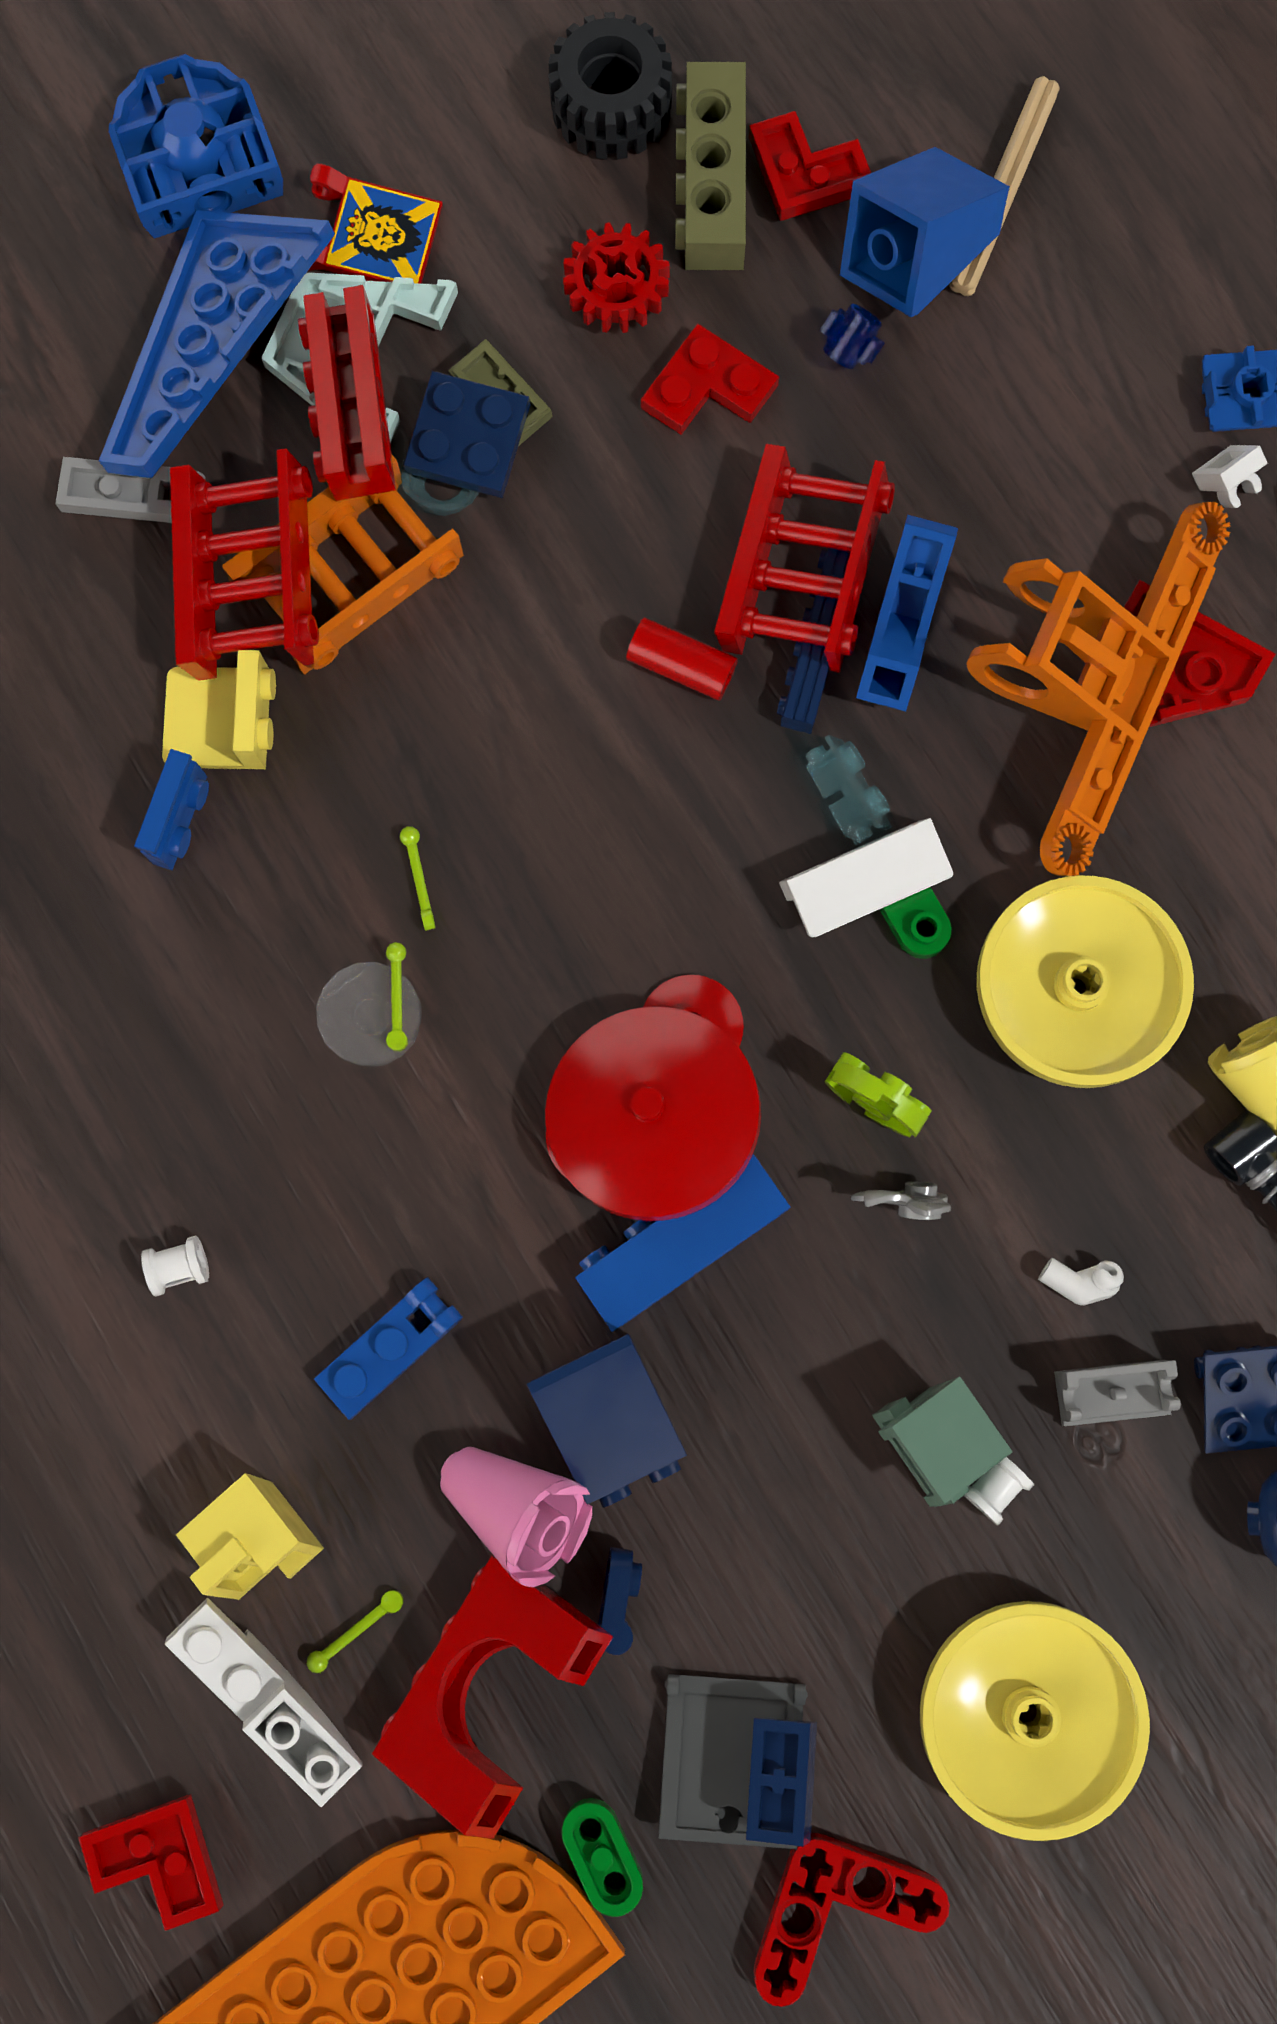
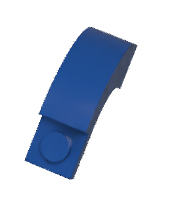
(906, 613)

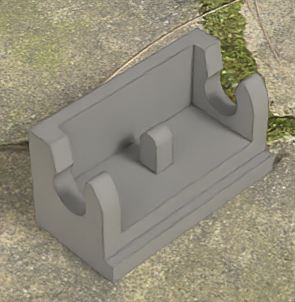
(1116, 1392)

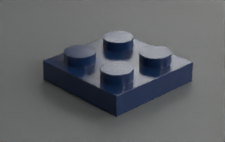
(467, 434)

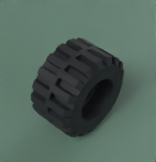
(603, 52)

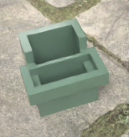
(943, 1439)

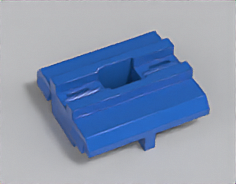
(1223, 387)

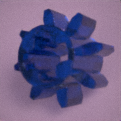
(852, 336)

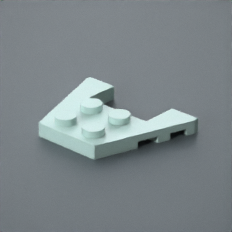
(418, 302)

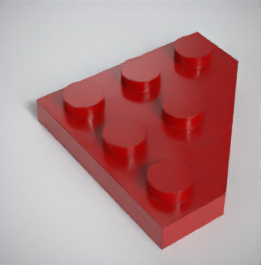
(1212, 670)

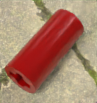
(681, 658)

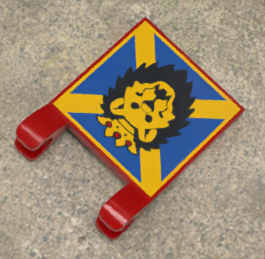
(375, 228)

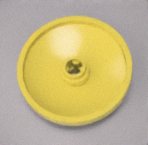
(1122, 951)
(1065, 1764)

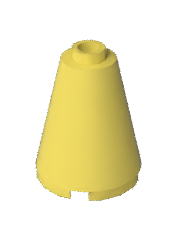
(1252, 1070)

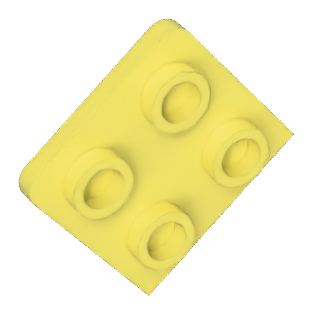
(222, 718)

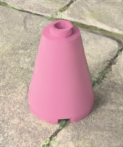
(517, 1511)

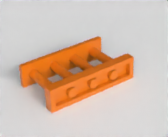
(330, 516)

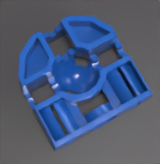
(164, 150)

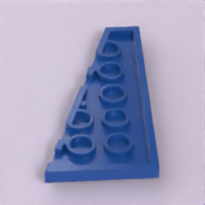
(215, 306)

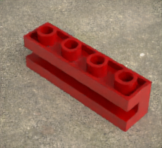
(348, 395)

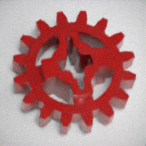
(616, 277)

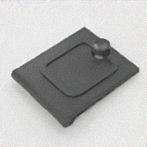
(711, 1754)

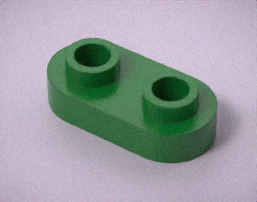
(907, 912)
(600, 1855)

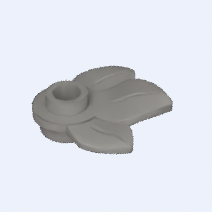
(917, 1201)

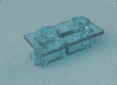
(861, 804)

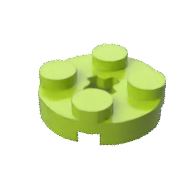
(884, 1099)

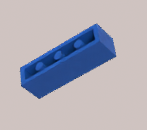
(674, 1250)

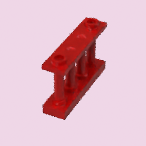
(766, 526)
(196, 549)

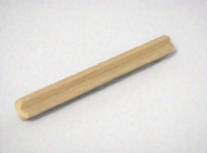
(1013, 167)

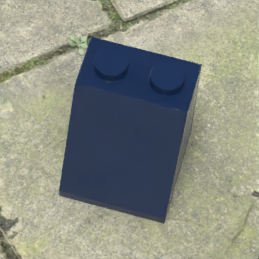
(608, 1421)

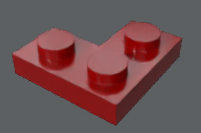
(797, 177)
(705, 369)
(168, 1848)

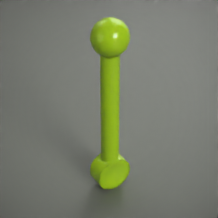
(410, 836)
(396, 1038)
(390, 1602)

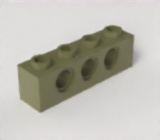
(717, 94)

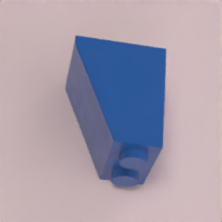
(919, 227)

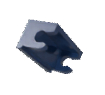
(781, 1781)

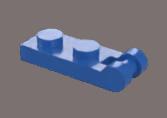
(386, 1350)

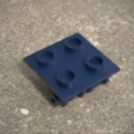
(1239, 1398)

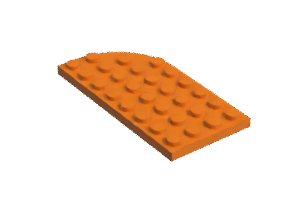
(420, 1937)

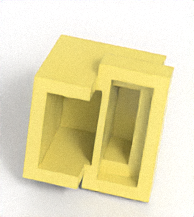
(245, 1538)

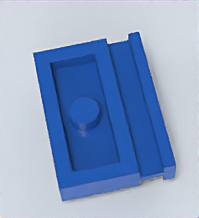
(176, 797)

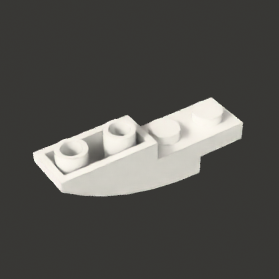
(266, 1699)

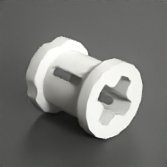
(175, 1266)
(997, 1489)

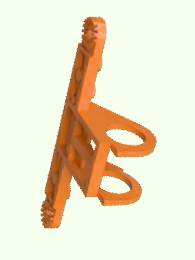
(1122, 675)

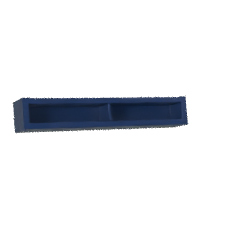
(812, 668)

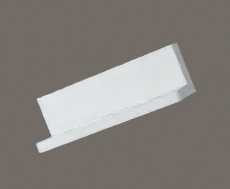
(868, 877)

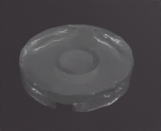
(357, 1014)

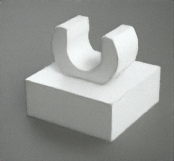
(1229, 469)

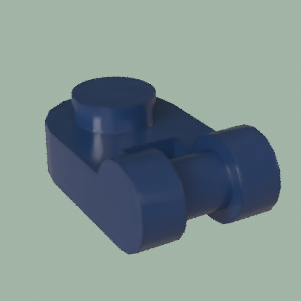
(620, 1581)

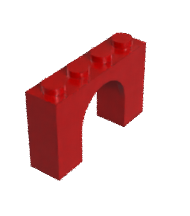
(429, 1734)

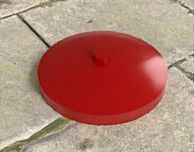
(653, 1113)

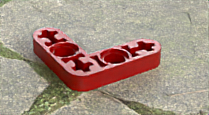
(837, 1886)

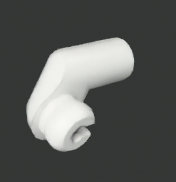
(1085, 1285)

